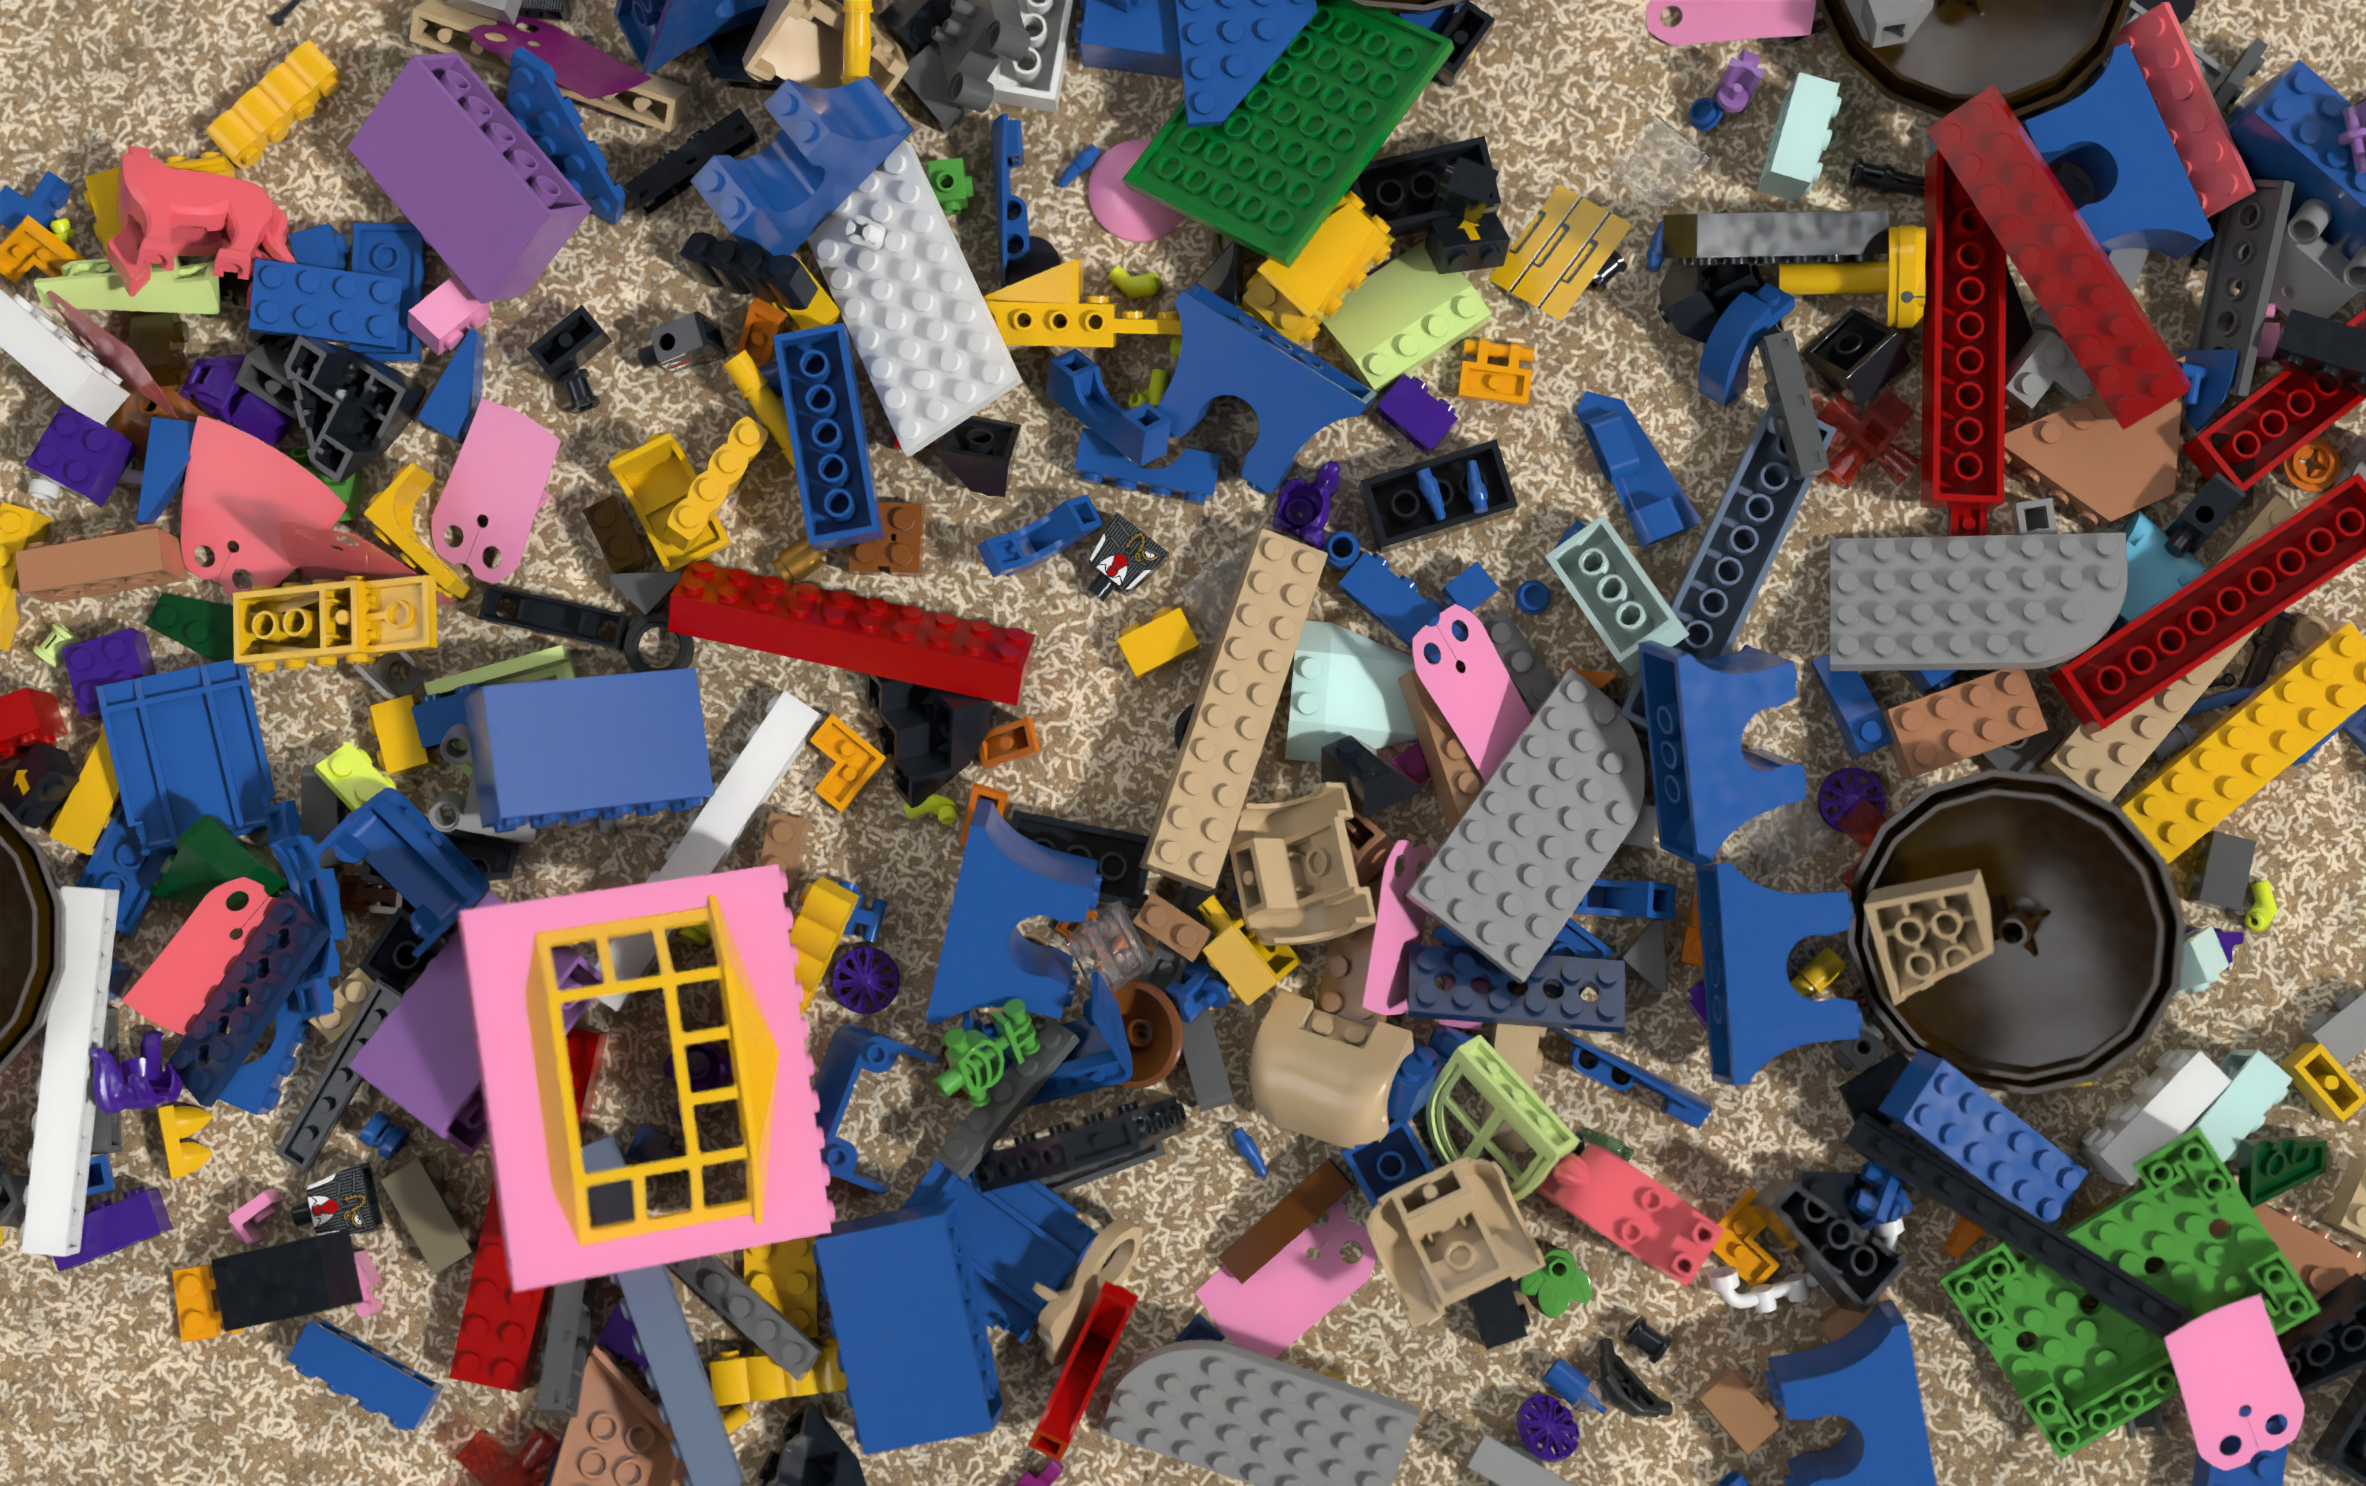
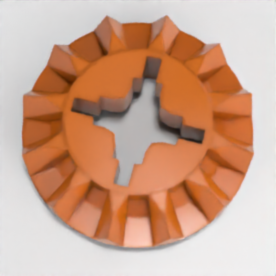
(2324, 457)

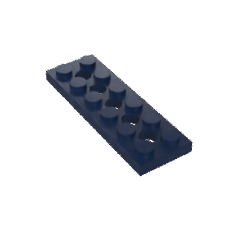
(266, 994)
(1502, 1007)

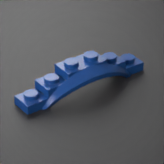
(321, 894)

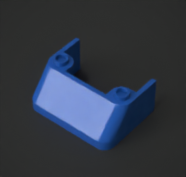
(411, 859)
(847, 1053)
(1096, 1061)

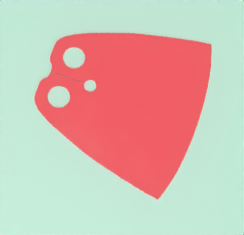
(243, 494)
(321, 561)

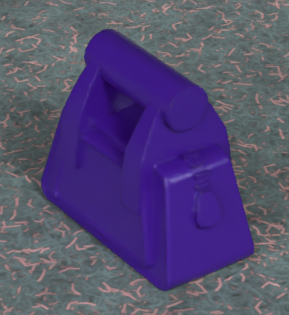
(218, 391)

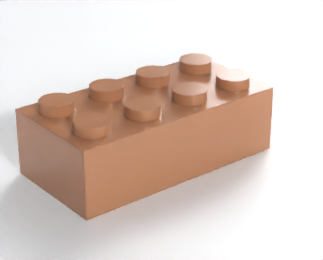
(100, 564)
(1963, 721)

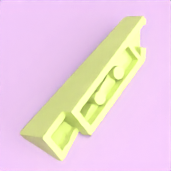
(100, 287)

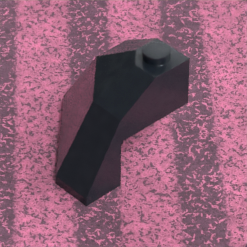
(1699, 294)
(348, 405)
(927, 733)
(811, 1455)

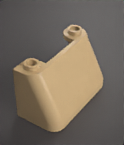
(806, 45)

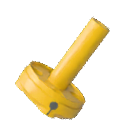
(1899, 277)

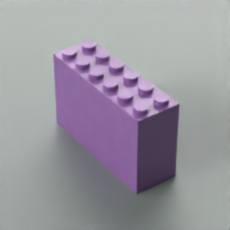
(468, 177)
(427, 1044)

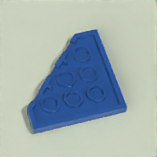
(1230, 48)
(557, 131)

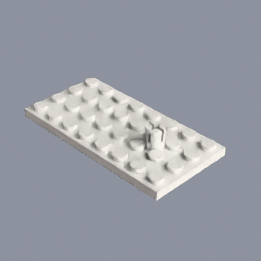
(912, 303)

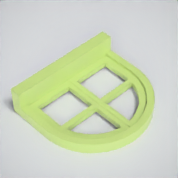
(522, 669)
(1512, 1102)

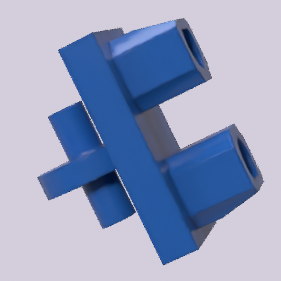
(1202, 989)
(1884, 1202)

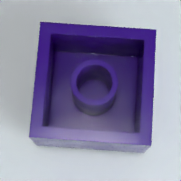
(81, 455)
(106, 661)

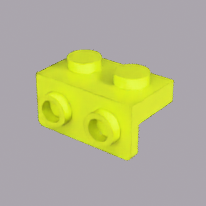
(352, 776)

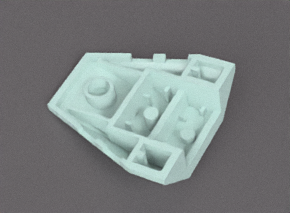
(1345, 689)

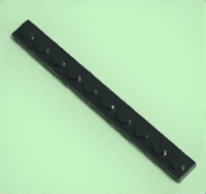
(2016, 1227)

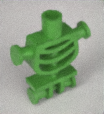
(987, 1064)

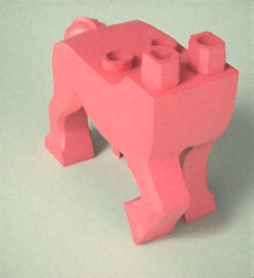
(191, 215)
(1632, 1211)

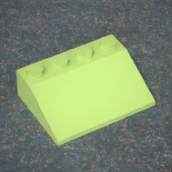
(1404, 318)

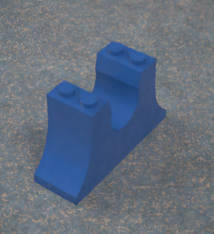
(669, 27)
(2129, 155)
(813, 165)
(1283, 383)
(1695, 736)
(997, 887)
(1746, 983)
(1872, 1384)

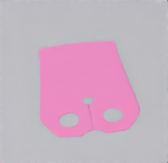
(1731, 20)
(497, 476)
(1477, 703)
(1395, 930)
(1289, 1289)
(2234, 1362)

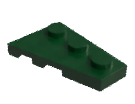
(196, 624)
(2278, 1165)

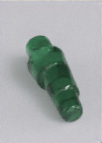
(1611, 1143)

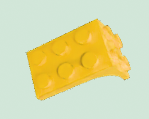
(655, 482)
(393, 517)

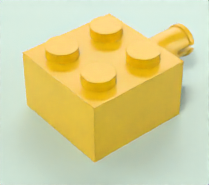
(1241, 956)

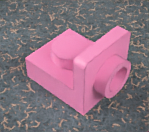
(257, 1209)

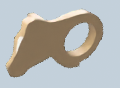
(1069, 1308)

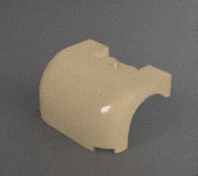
(1299, 869)
(1325, 1072)
(1451, 1237)

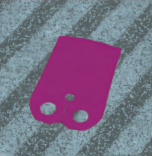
(575, 62)

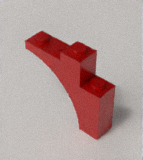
(1082, 1370)

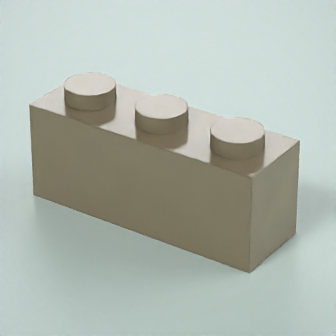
(431, 1214)

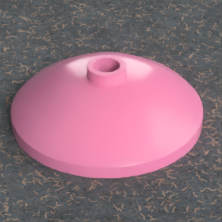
(1121, 209)

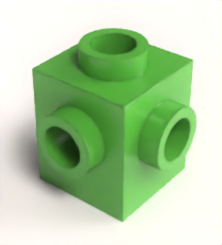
(950, 184)

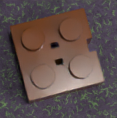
(902, 555)

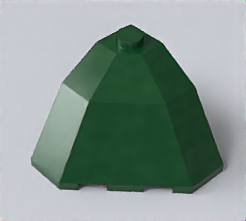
(210, 857)

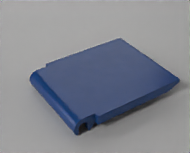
(186, 750)
(1013, 1242)

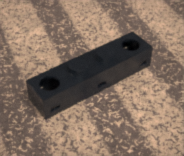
(676, 167)
(554, 617)

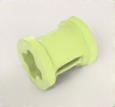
(52, 646)

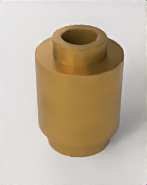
(798, 560)

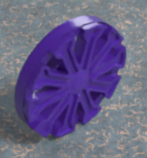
(1849, 795)
(866, 980)
(1547, 1428)

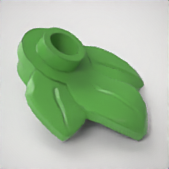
(1557, 1288)

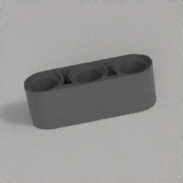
(320, 812)
(1205, 1062)

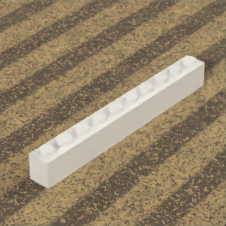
(721, 823)
(65, 1087)

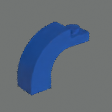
(1734, 338)
(1041, 539)
(1629, 900)

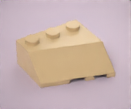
(1929, 929)

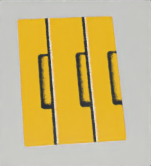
(1560, 252)

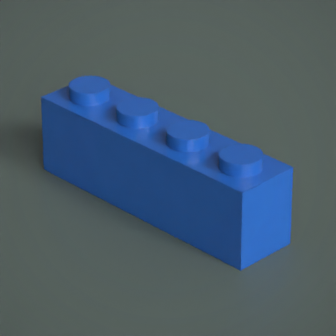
(1395, 602)
(365, 1373)

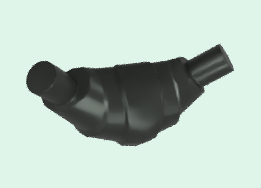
(1625, 1388)

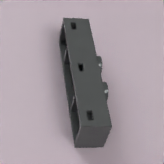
(1793, 420)
(560, 1361)

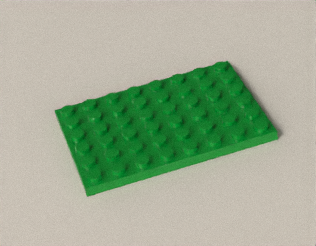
(1297, 134)

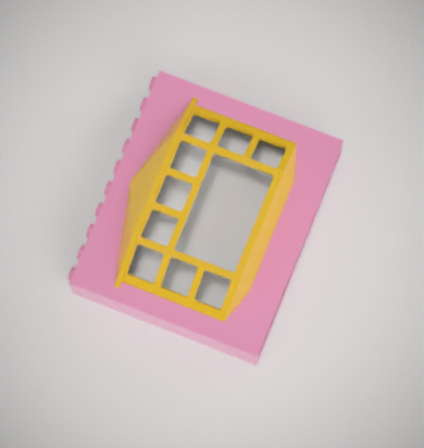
(531, 1091)

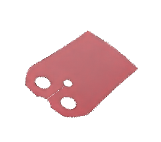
(111, 352)
(199, 957)

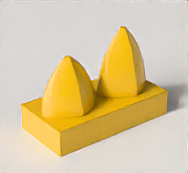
(179, 1123)

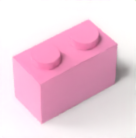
(447, 315)

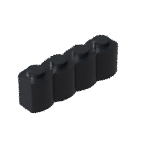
(749, 271)

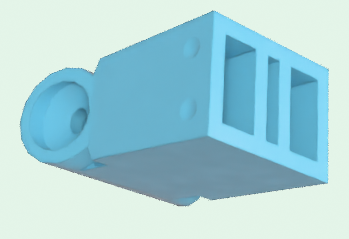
(2151, 569)

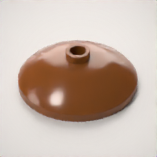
(134, 419)
(1157, 1054)

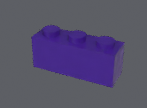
(118, 1226)

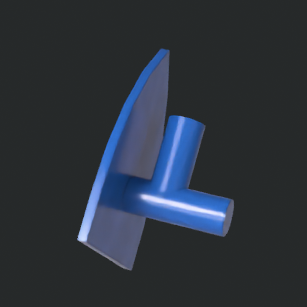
(2210, 379)

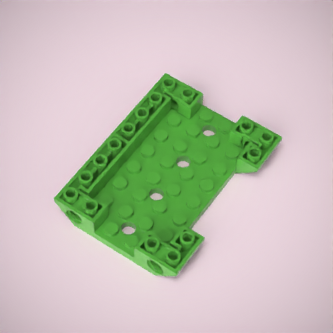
(2095, 1364)

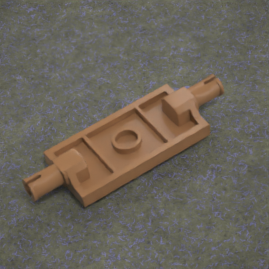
(1348, 967)

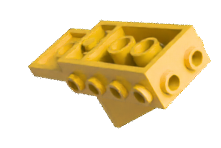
(1323, 273)
(1059, 296)
(333, 621)

